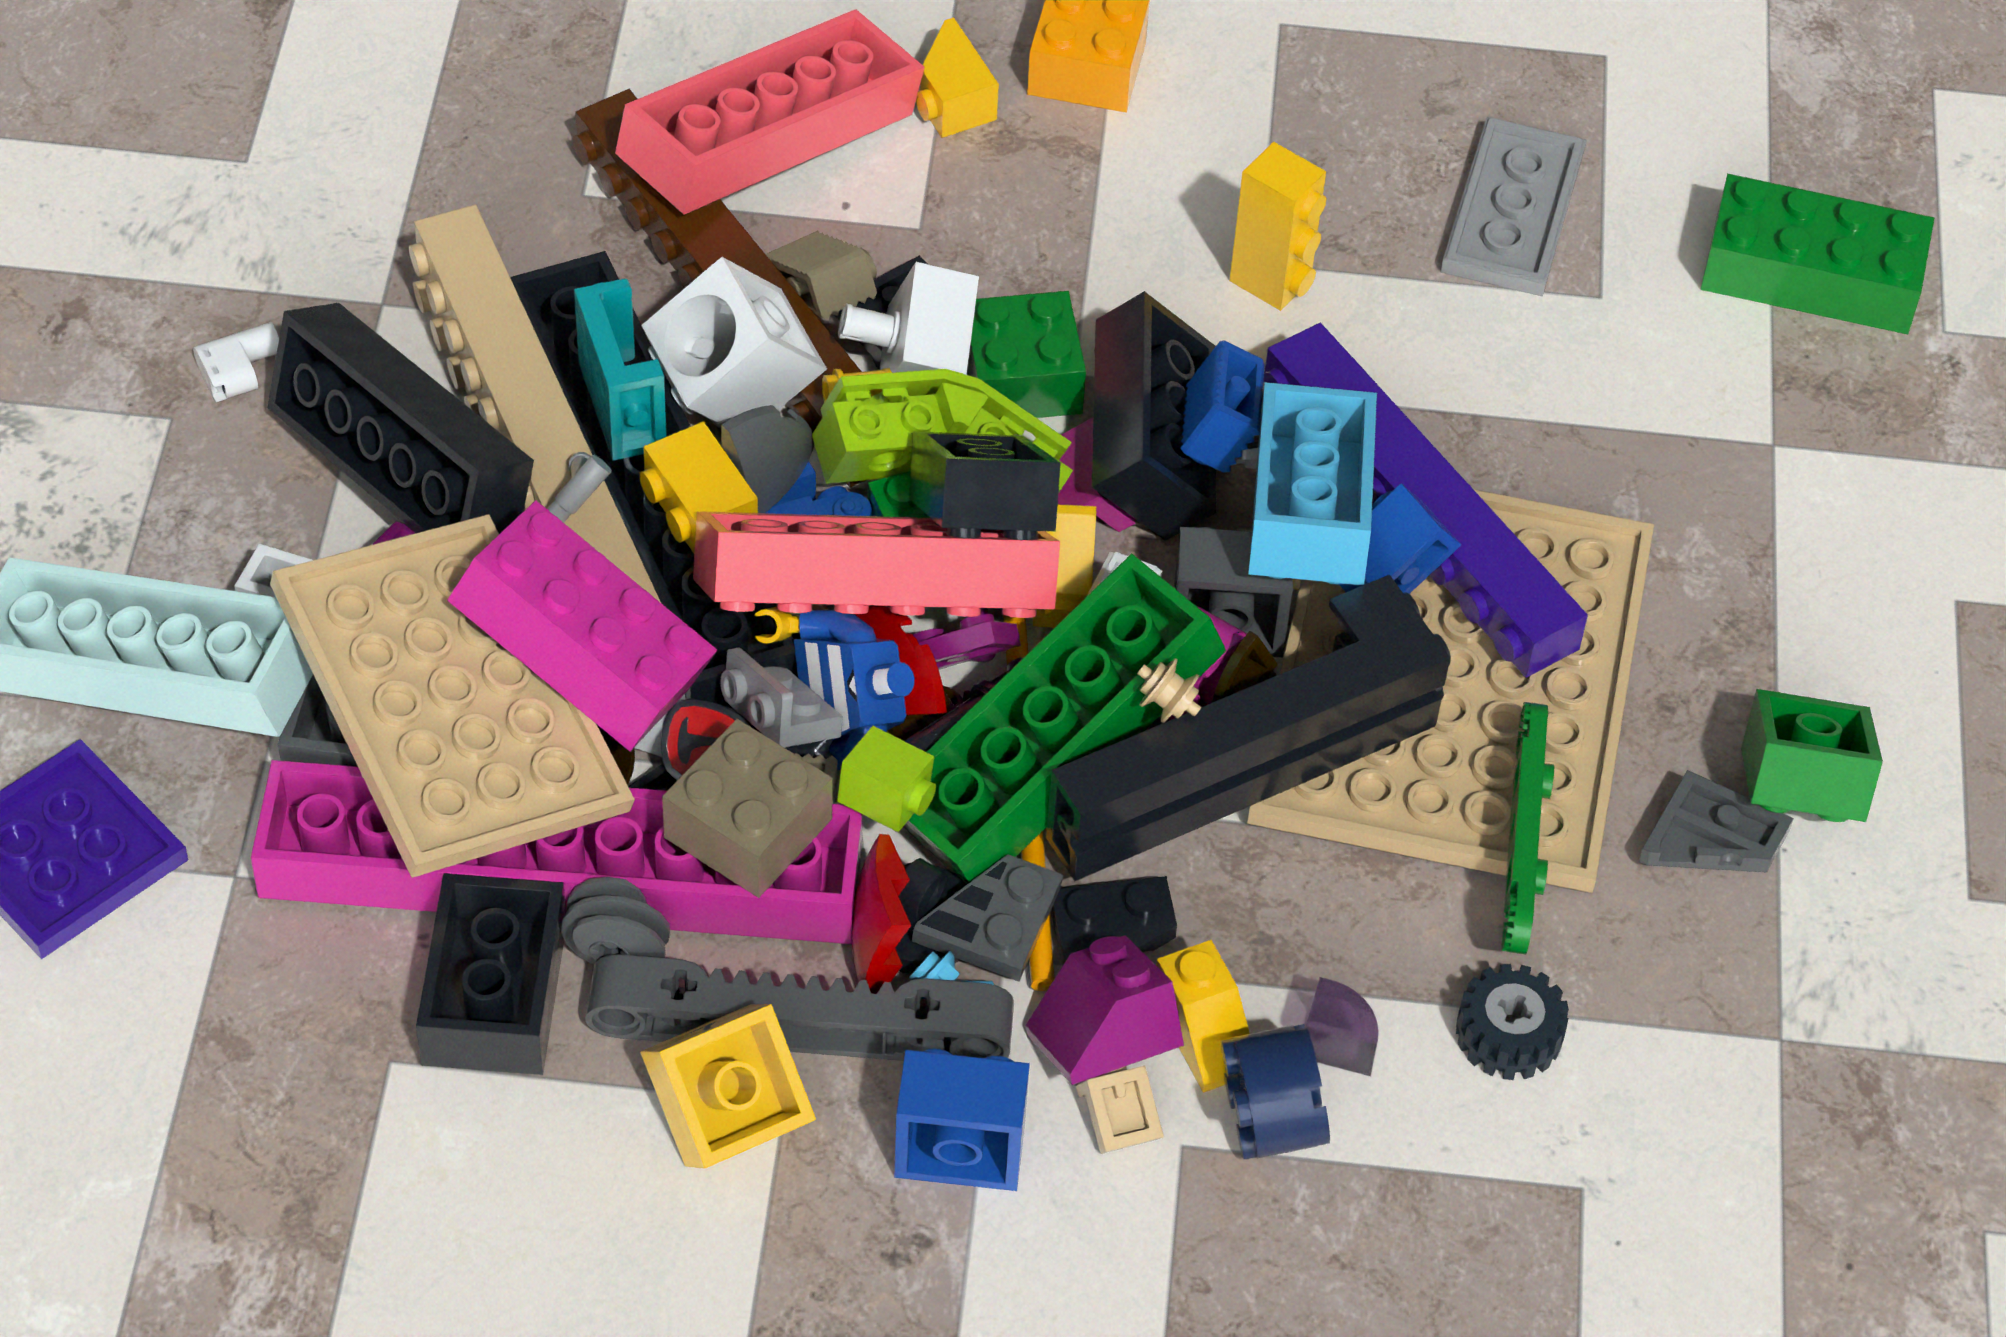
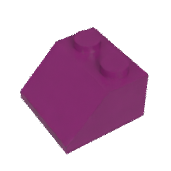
(1105, 1011)

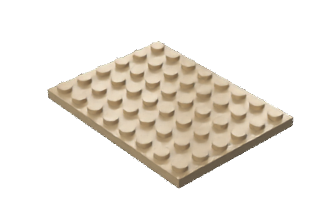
(1452, 785)

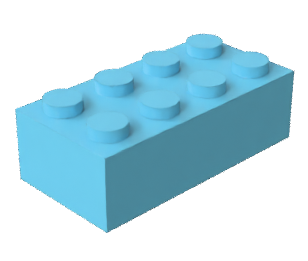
(1313, 484)

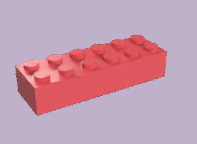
(768, 110)
(869, 562)

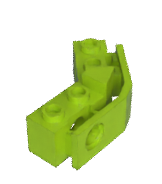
(874, 434)

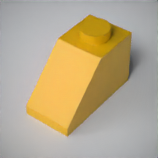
(956, 84)
(1076, 557)
(1206, 1007)

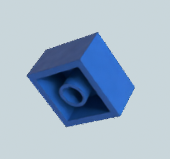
(961, 1119)

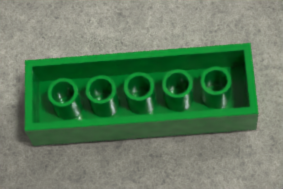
(1054, 708)

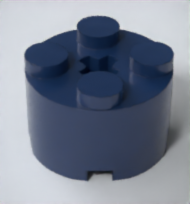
(1275, 1091)

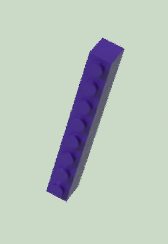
(1492, 570)

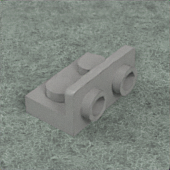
(777, 702)

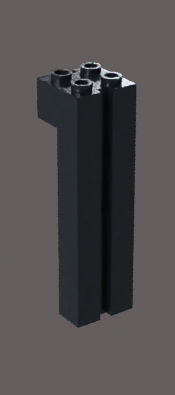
(1257, 742)

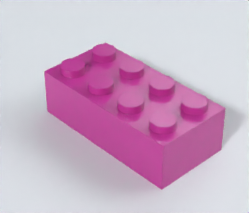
(581, 624)

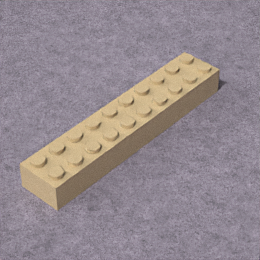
(507, 370)

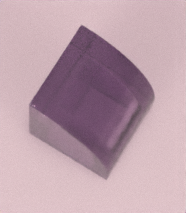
(1342, 1028)

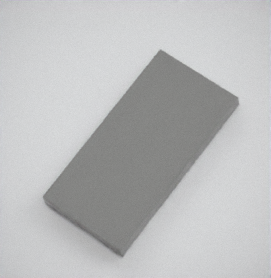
(1514, 206)

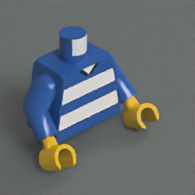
(847, 670)

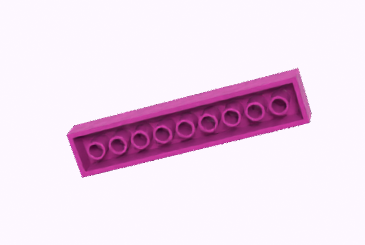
(330, 845)

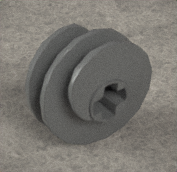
(613, 919)

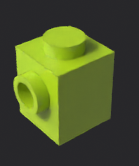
(886, 779)

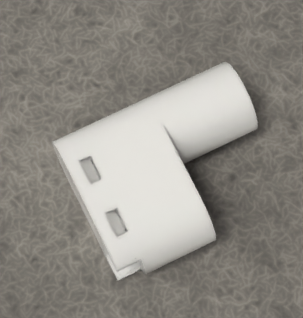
(228, 360)

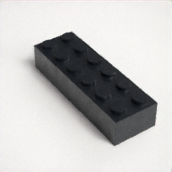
(392, 424)

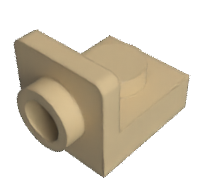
(1121, 1108)

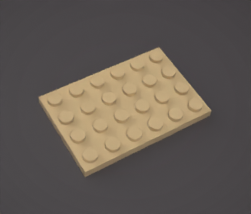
(437, 713)

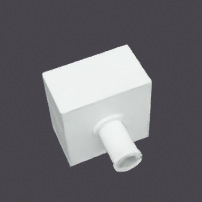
(924, 323)

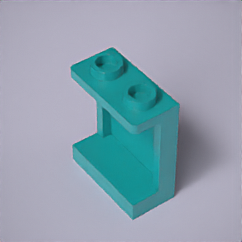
(627, 397)

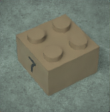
(747, 807)

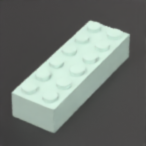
(148, 647)

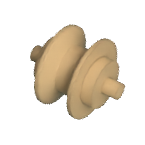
(1169, 690)

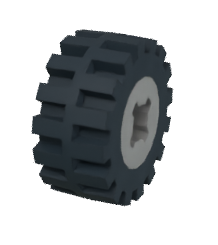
(1524, 1041)

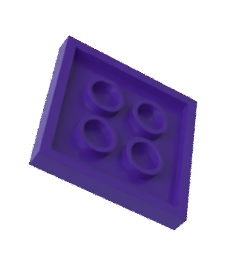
(75, 848)

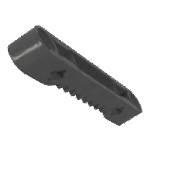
(643, 998)

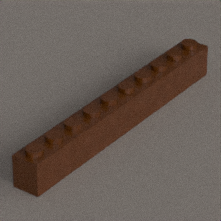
(697, 238)

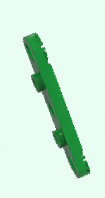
(1525, 872)

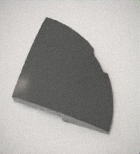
(768, 451)

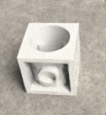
(732, 344)

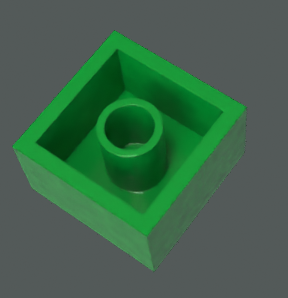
(1030, 352)
(1811, 756)

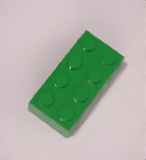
(1818, 254)

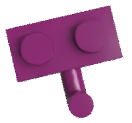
(975, 641)

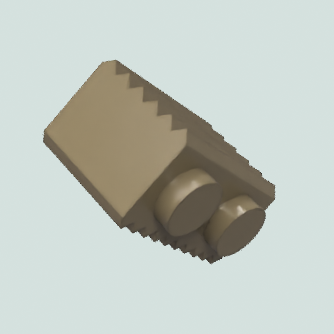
(826, 272)

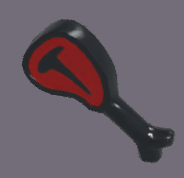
(697, 723)

